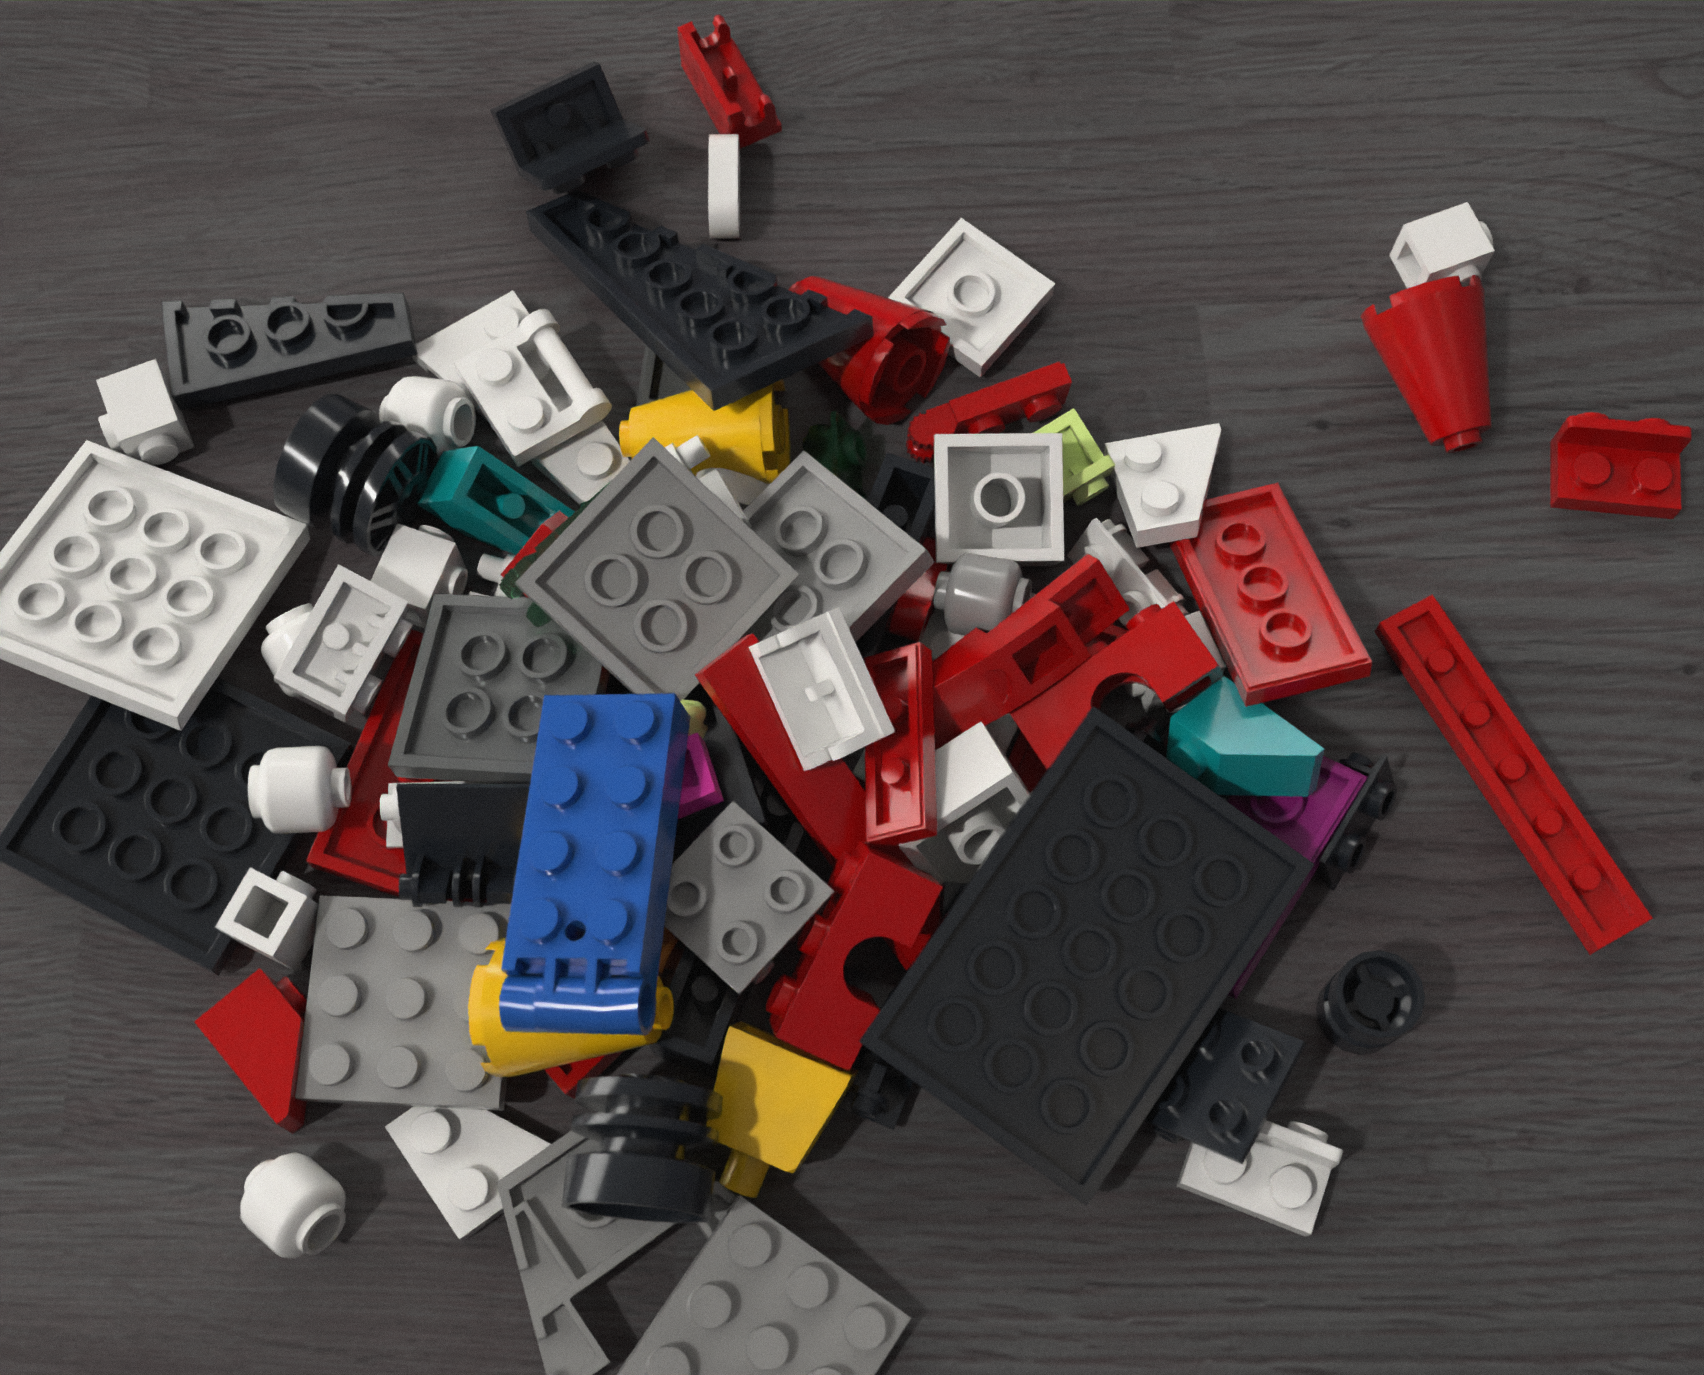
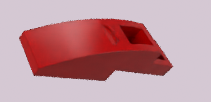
(1024, 653)

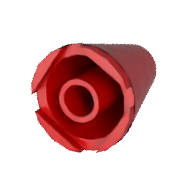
(1438, 357)
(894, 363)

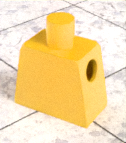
(771, 1104)

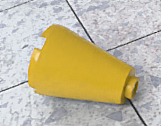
(740, 437)
(525, 1053)

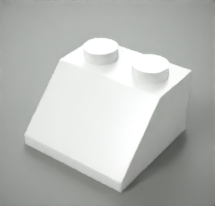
(999, 497)
(975, 803)

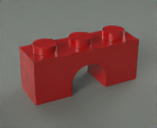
(1155, 652)
(870, 899)

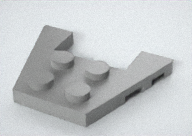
(570, 1250)

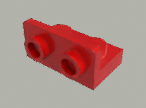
(1617, 465)

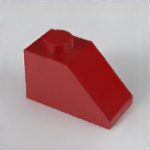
(261, 1039)

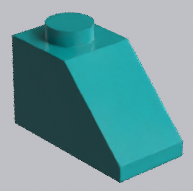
(487, 499)
(1242, 747)

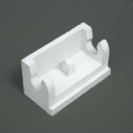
(822, 689)

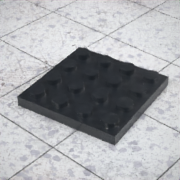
(159, 817)

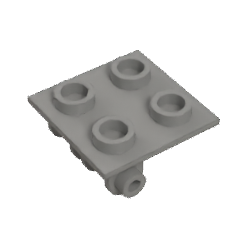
(740, 898)

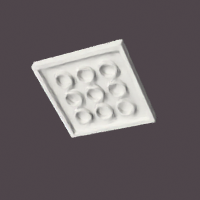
(138, 582)

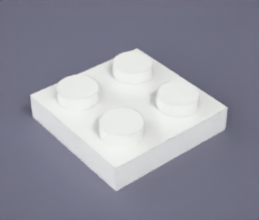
(978, 292)

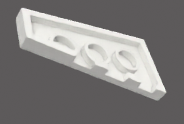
(577, 465)

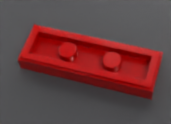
(902, 765)

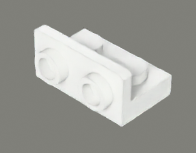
(345, 643)
(1278, 1180)

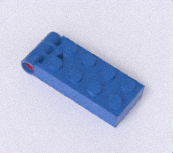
(595, 865)

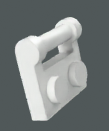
(515, 398)

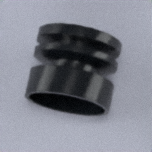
(353, 473)
(642, 1149)

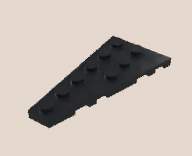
(698, 309)

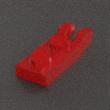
(991, 408)

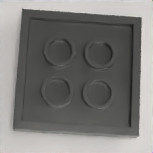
(483, 689)

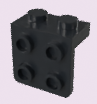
(567, 130)

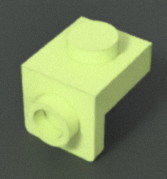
(1082, 459)

